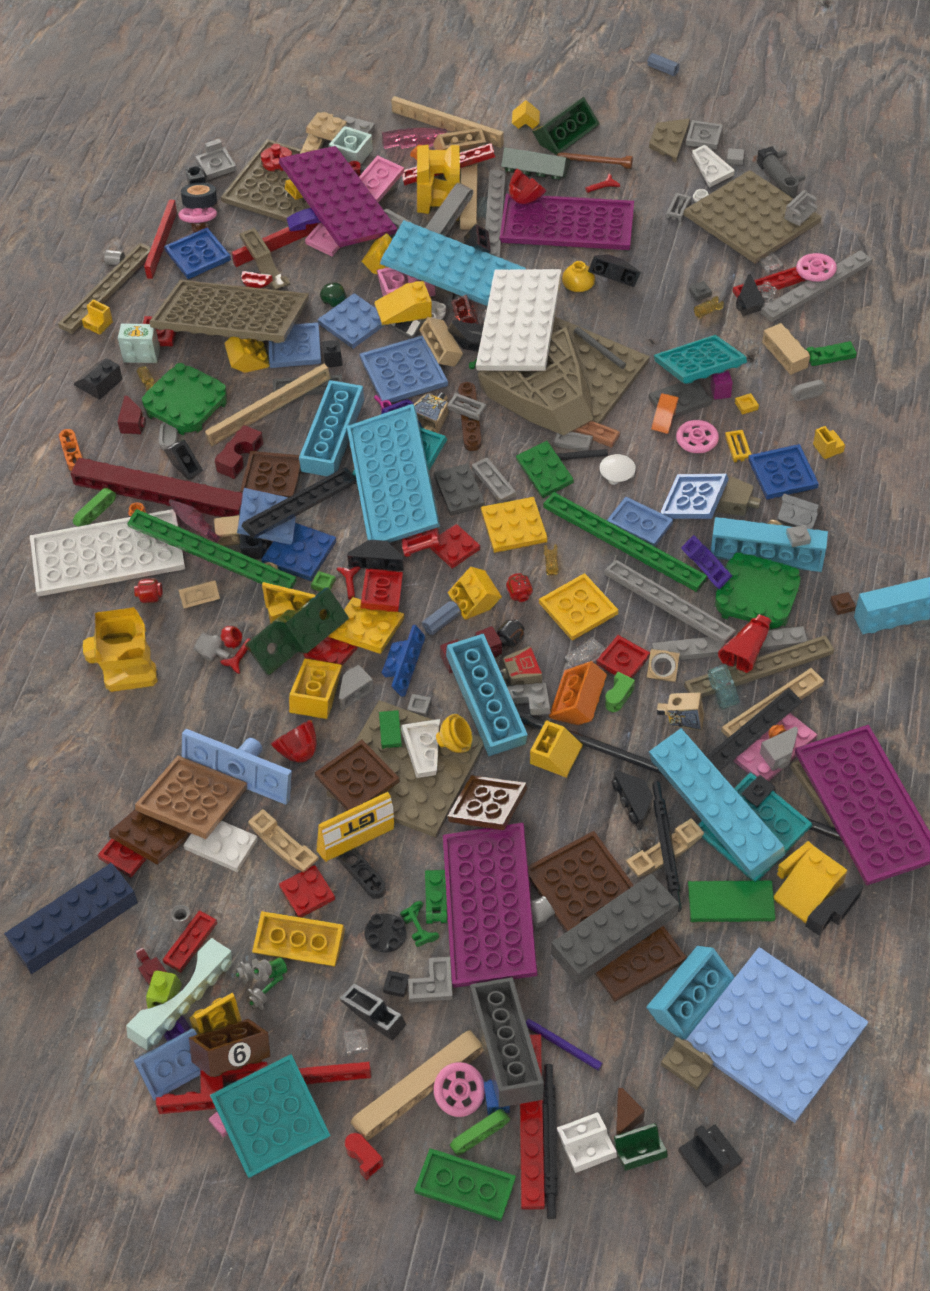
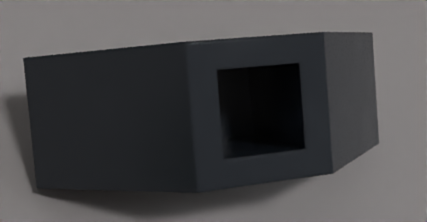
(614, 269)
(466, 334)
(376, 555)
(634, 796)

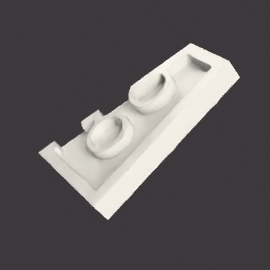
(711, 166)
(422, 746)

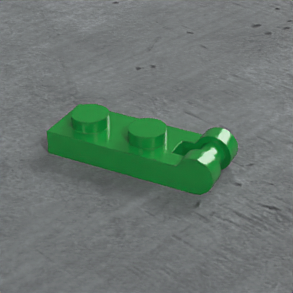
(831, 353)
(435, 896)

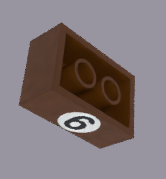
(229, 1047)

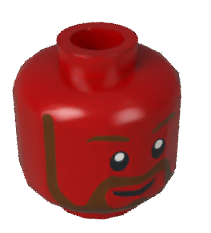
(519, 587)
(148, 590)

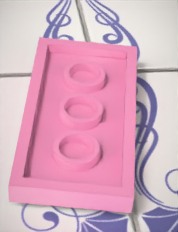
(752, 760)

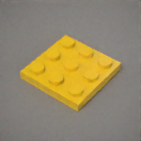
(513, 524)
(578, 606)
(367, 627)

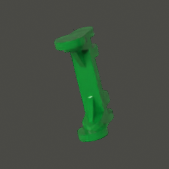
(422, 936)

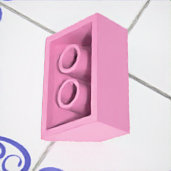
(393, 279)

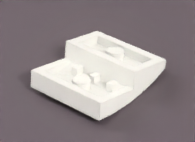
(586, 1142)

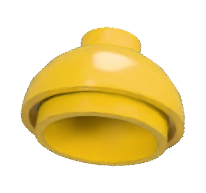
(577, 277)
(455, 734)

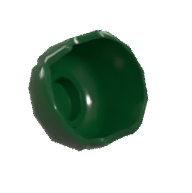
(333, 294)

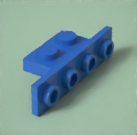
(403, 659)

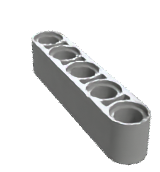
(450, 209)

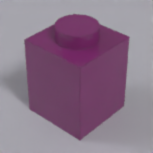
(721, 385)

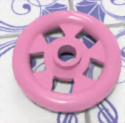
(197, 215)
(816, 267)
(697, 436)
(476, 1096)

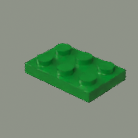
(544, 469)

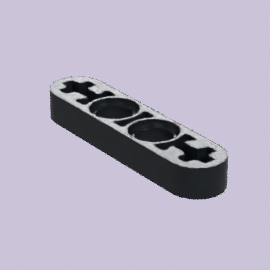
(359, 865)

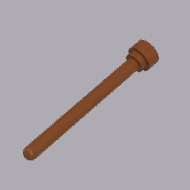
(625, 162)

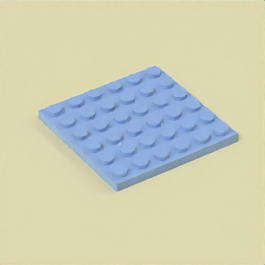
(777, 1034)

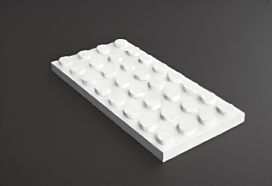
(519, 320)
(100, 555)

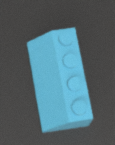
(691, 992)

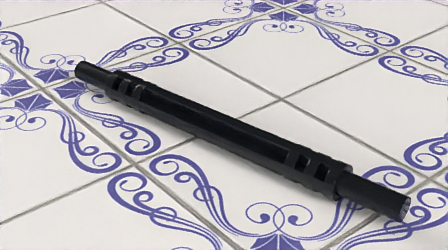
(666, 843)
(550, 1141)

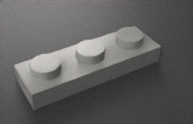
(494, 480)

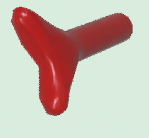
(609, 182)
(349, 574)
(235, 661)

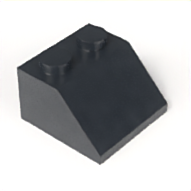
(100, 378)

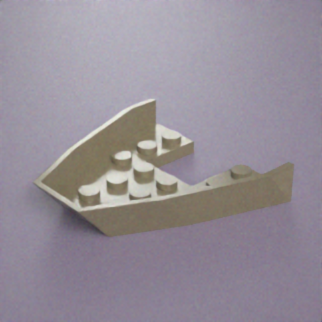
(549, 398)

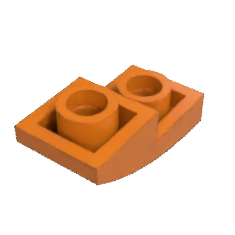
(664, 413)

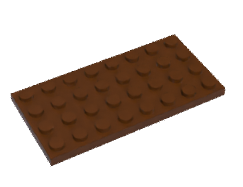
(582, 881)

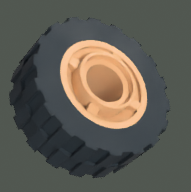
(198, 195)

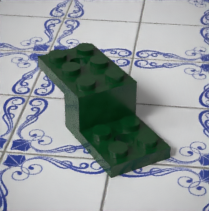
(297, 631)

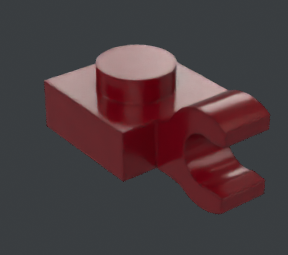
(148, 966)

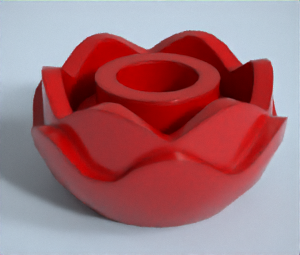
(231, 636)

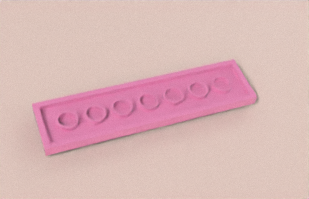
(378, 179)

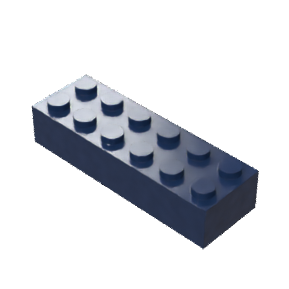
(71, 918)

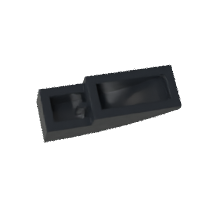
(833, 909)
(373, 1011)

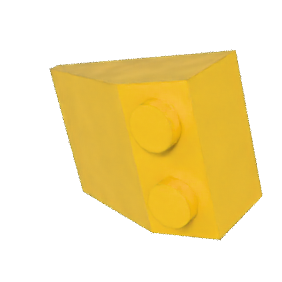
(405, 304)
(314, 688)
(810, 883)
(219, 1014)

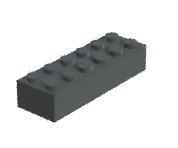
(614, 929)
(506, 1042)

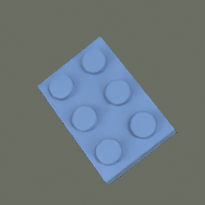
(640, 521)
(168, 1065)

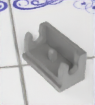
(800, 208)

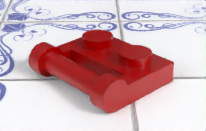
(420, 541)

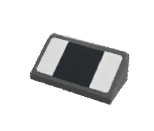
(408, 328)

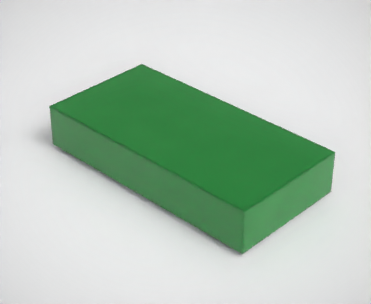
(390, 729)

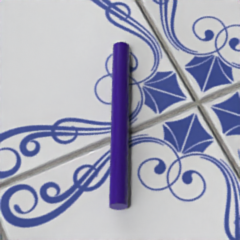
(564, 1044)

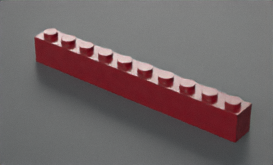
(156, 487)

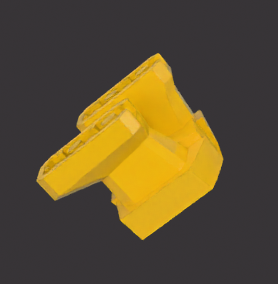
(430, 162)
(121, 650)

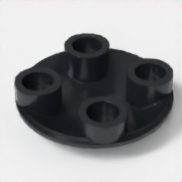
(385, 932)

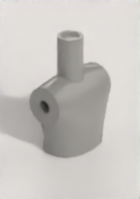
(210, 646)
(541, 911)

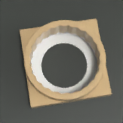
(671, 656)

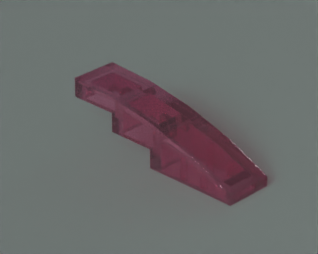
(411, 137)
(194, 519)

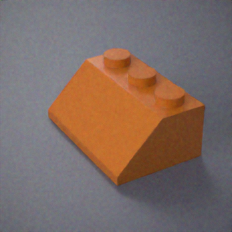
(578, 694)

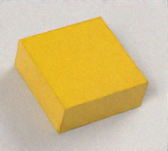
(746, 403)

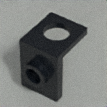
(758, 791)

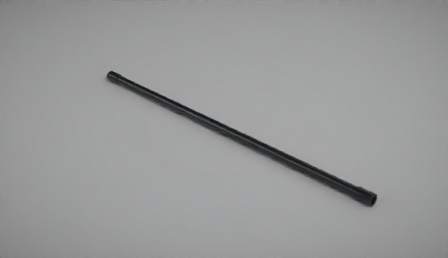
(532, 721)

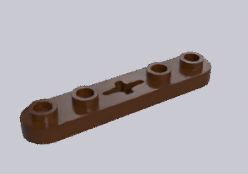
(470, 428)

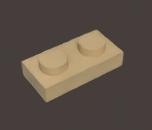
(199, 594)

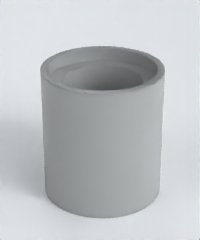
(113, 257)
(177, 912)

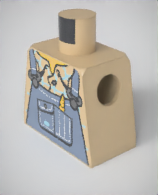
(432, 410)
(683, 710)

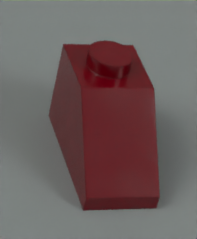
(130, 418)

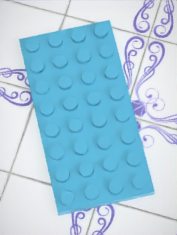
(444, 262)
(393, 475)

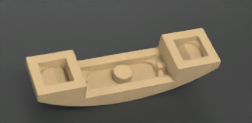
(281, 842)
(651, 860)

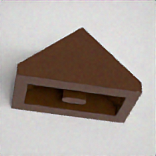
(628, 1112)

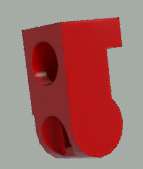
(364, 1153)

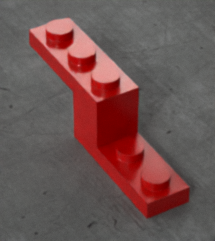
(202, 1101)

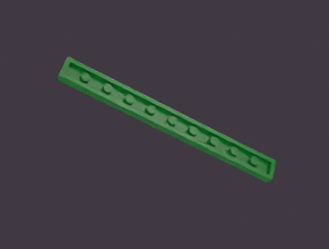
(625, 542)
(209, 550)

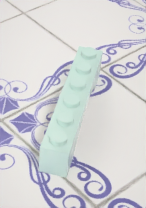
(150, 1024)

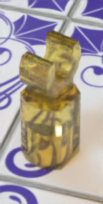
(708, 307)
(145, 377)
(551, 560)

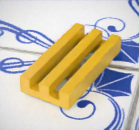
(740, 456)
(789, 863)

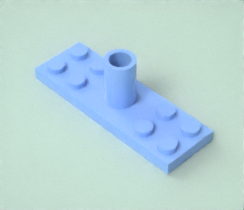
(241, 763)

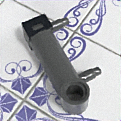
(768, 160)

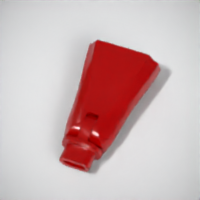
(746, 645)

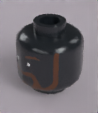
(511, 633)

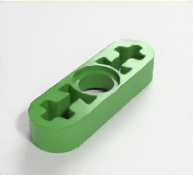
(94, 507)
(479, 1132)

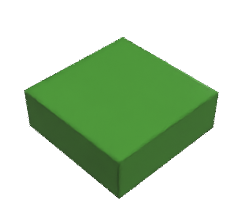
(322, 581)

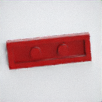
(190, 941)

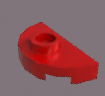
(255, 279)

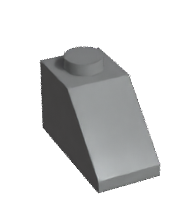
(354, 686)
(779, 749)

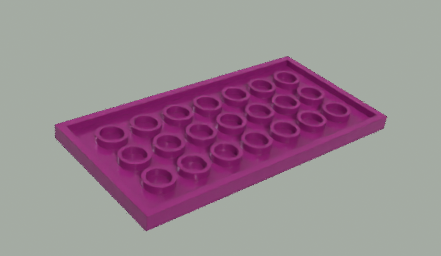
(337, 196)
(568, 222)
(867, 804)
(489, 905)

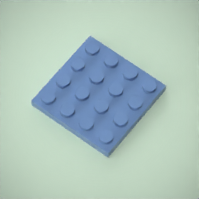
(403, 369)

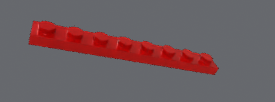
(532, 1146)

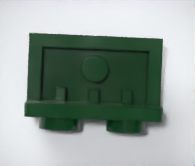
(639, 1147)

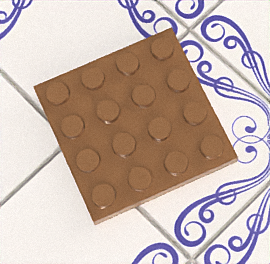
(191, 797)

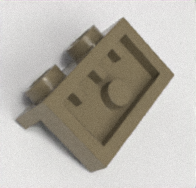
(688, 1063)

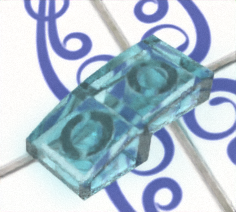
(724, 686)

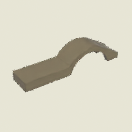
(263, 258)

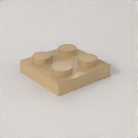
(325, 126)

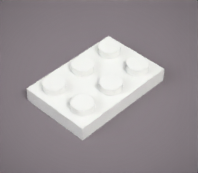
(224, 846)

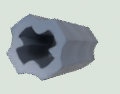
(663, 64)
(441, 617)

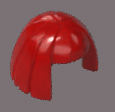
(524, 189)
(298, 743)

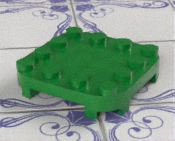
(184, 398)
(757, 589)

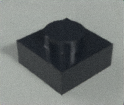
(396, 984)

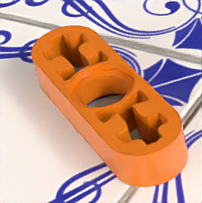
(67, 445)

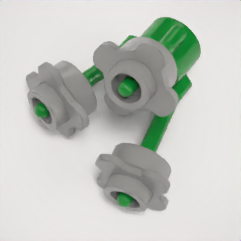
(264, 971)

